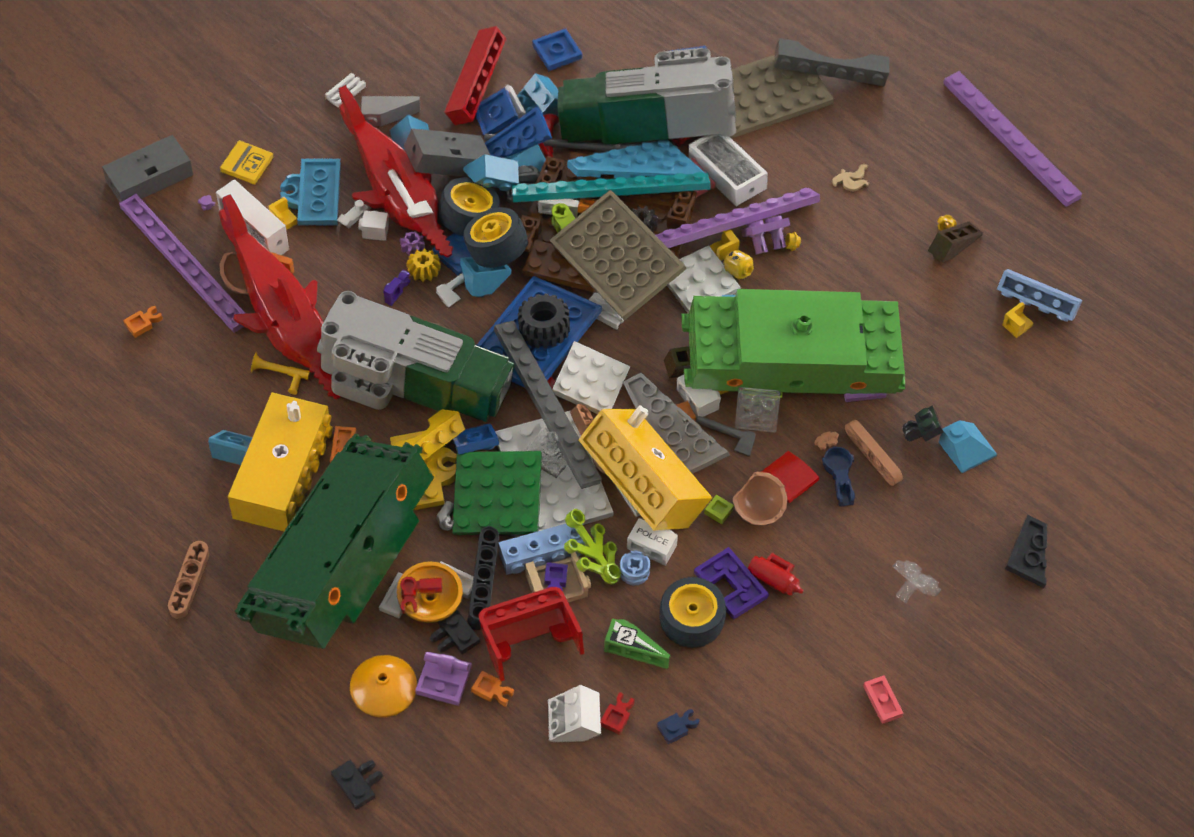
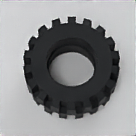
(544, 308)

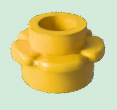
(942, 225)
(792, 241)

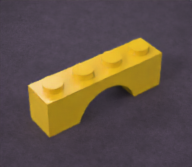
(443, 428)

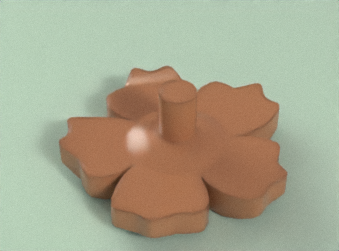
(827, 440)

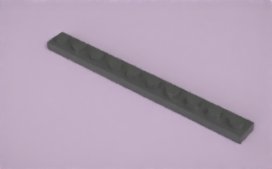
(547, 404)

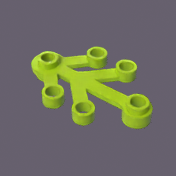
(607, 568)

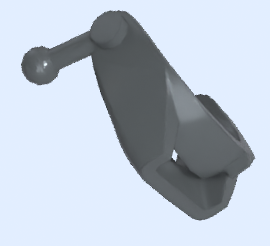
(525, 173)

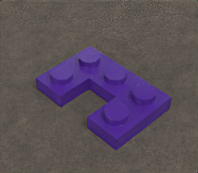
(747, 589)

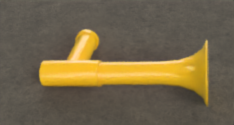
(297, 373)

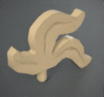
(846, 179)

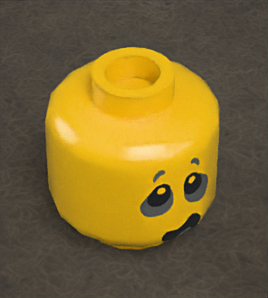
(738, 264)

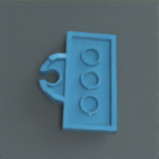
(314, 191)

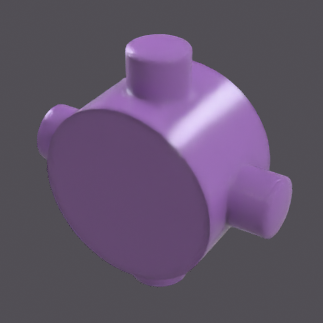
(206, 202)

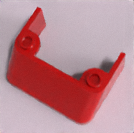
(525, 619)

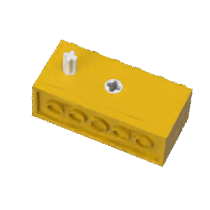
(280, 462)
(645, 468)

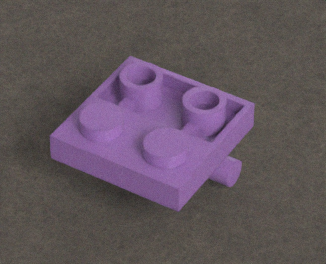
(443, 678)

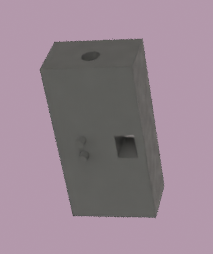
(443, 151)
(148, 169)

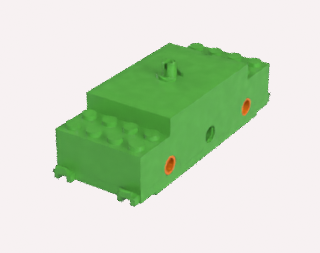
(794, 342)

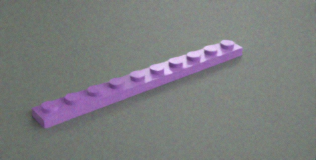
(1012, 138)
(738, 217)
(182, 261)

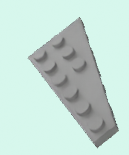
(674, 426)

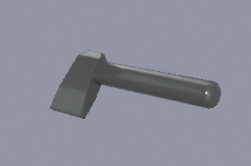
(746, 438)

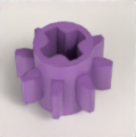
(412, 242)

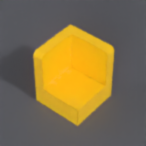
(282, 212)
(727, 244)
(1016, 321)

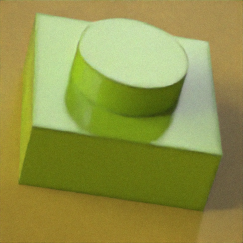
(719, 509)

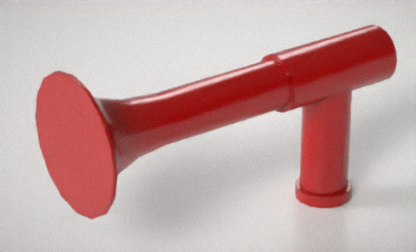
(551, 120)

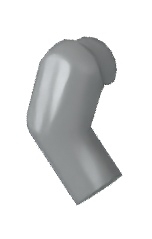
(443, 516)

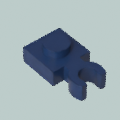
(676, 727)

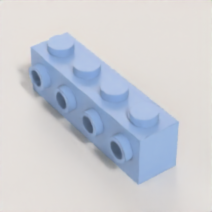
(1039, 294)
(537, 547)

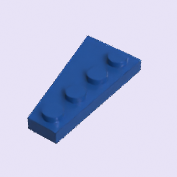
(520, 135)

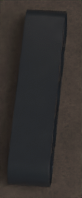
(483, 568)

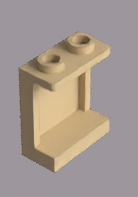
(576, 582)

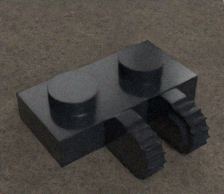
(926, 425)
(459, 634)
(354, 785)

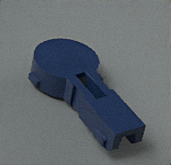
(838, 463)

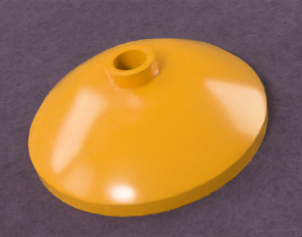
(443, 603)
(387, 696)

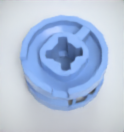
(634, 568)

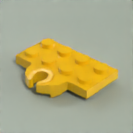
(442, 475)

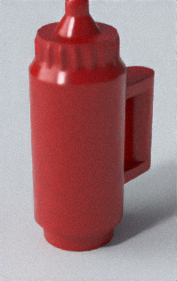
(775, 573)

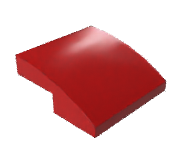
(793, 474)

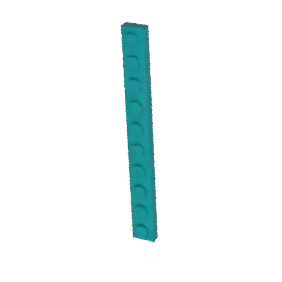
(619, 186)

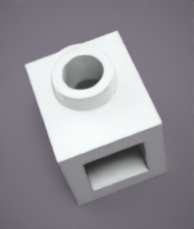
(374, 225)

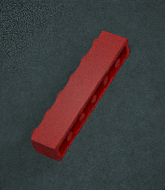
(475, 75)

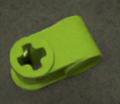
(561, 216)

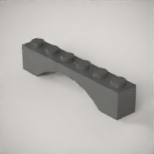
(796, 57)

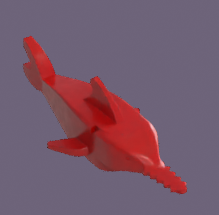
(381, 155)
(279, 301)

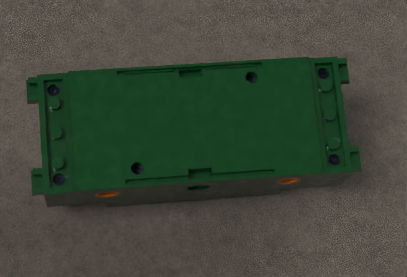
(338, 543)

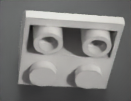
(574, 715)

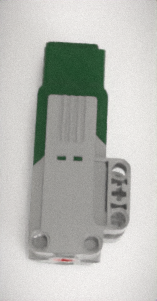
(674, 99)
(390, 353)

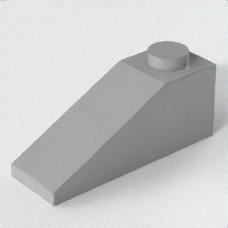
(388, 109)

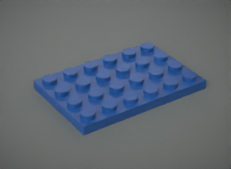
(581, 315)

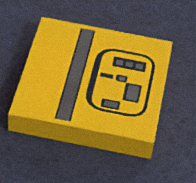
(246, 162)

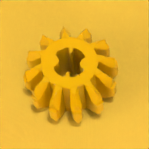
(423, 265)

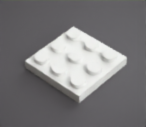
(702, 277)
(590, 378)

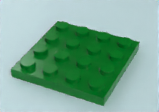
(497, 492)

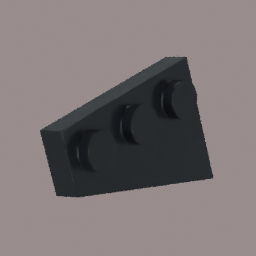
(1028, 552)

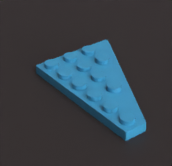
(634, 161)

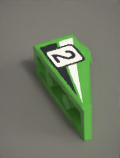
(631, 642)

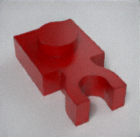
(617, 716)

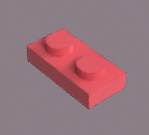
(883, 699)

